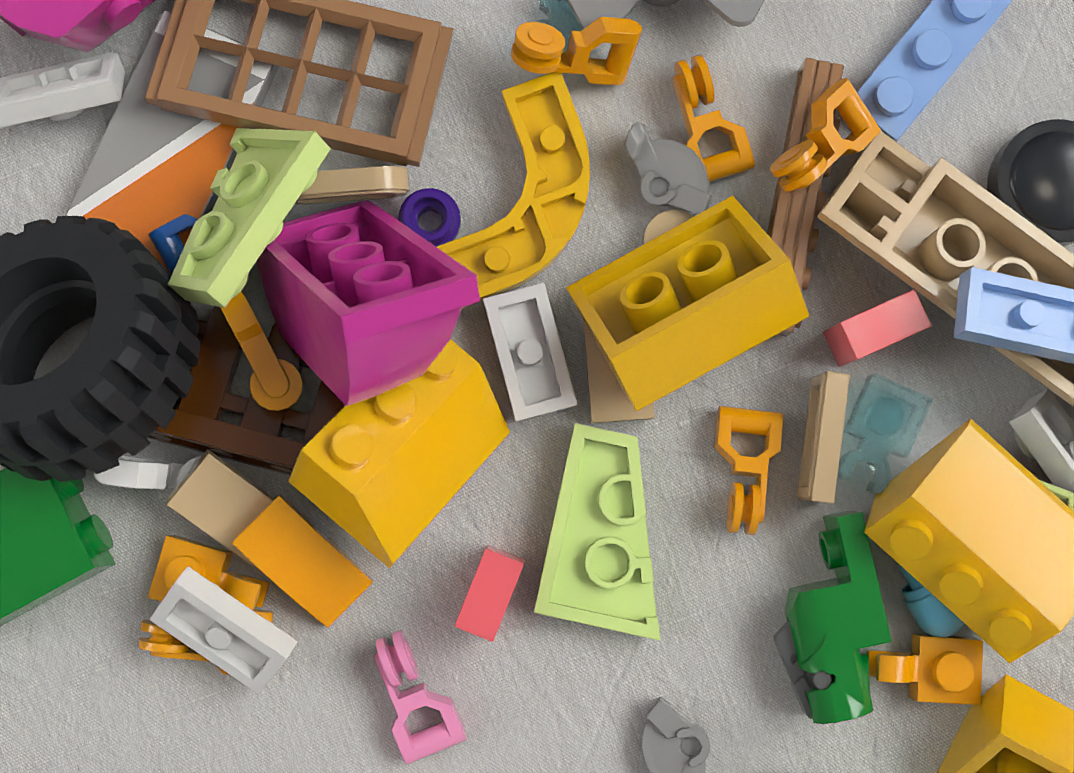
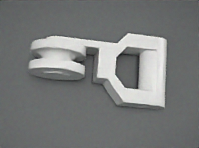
(146, 473)

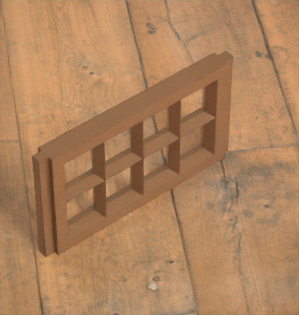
(417, 94)

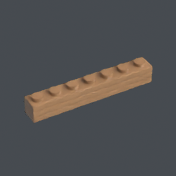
(795, 211)

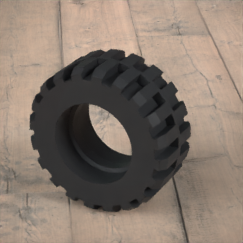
(120, 375)

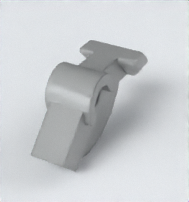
(668, 171)
(672, 742)

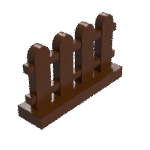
(259, 434)

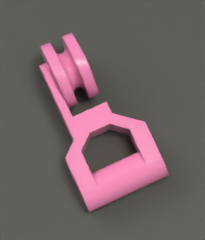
(393, 661)

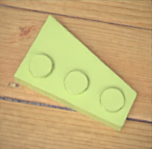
(249, 212)
(598, 541)

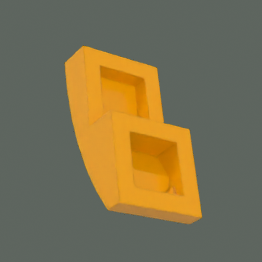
(302, 561)

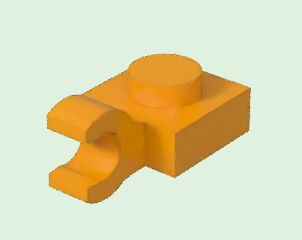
(210, 563)
(935, 669)

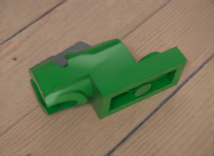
(832, 623)

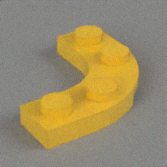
(551, 197)

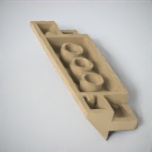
(939, 224)

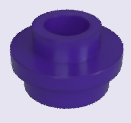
(432, 200)

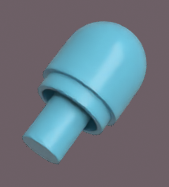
(927, 610)

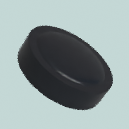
(1037, 177)

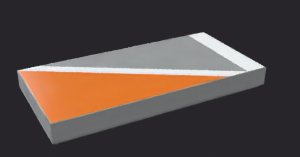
(162, 161)

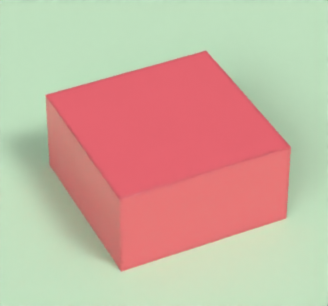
(877, 328)
(489, 593)

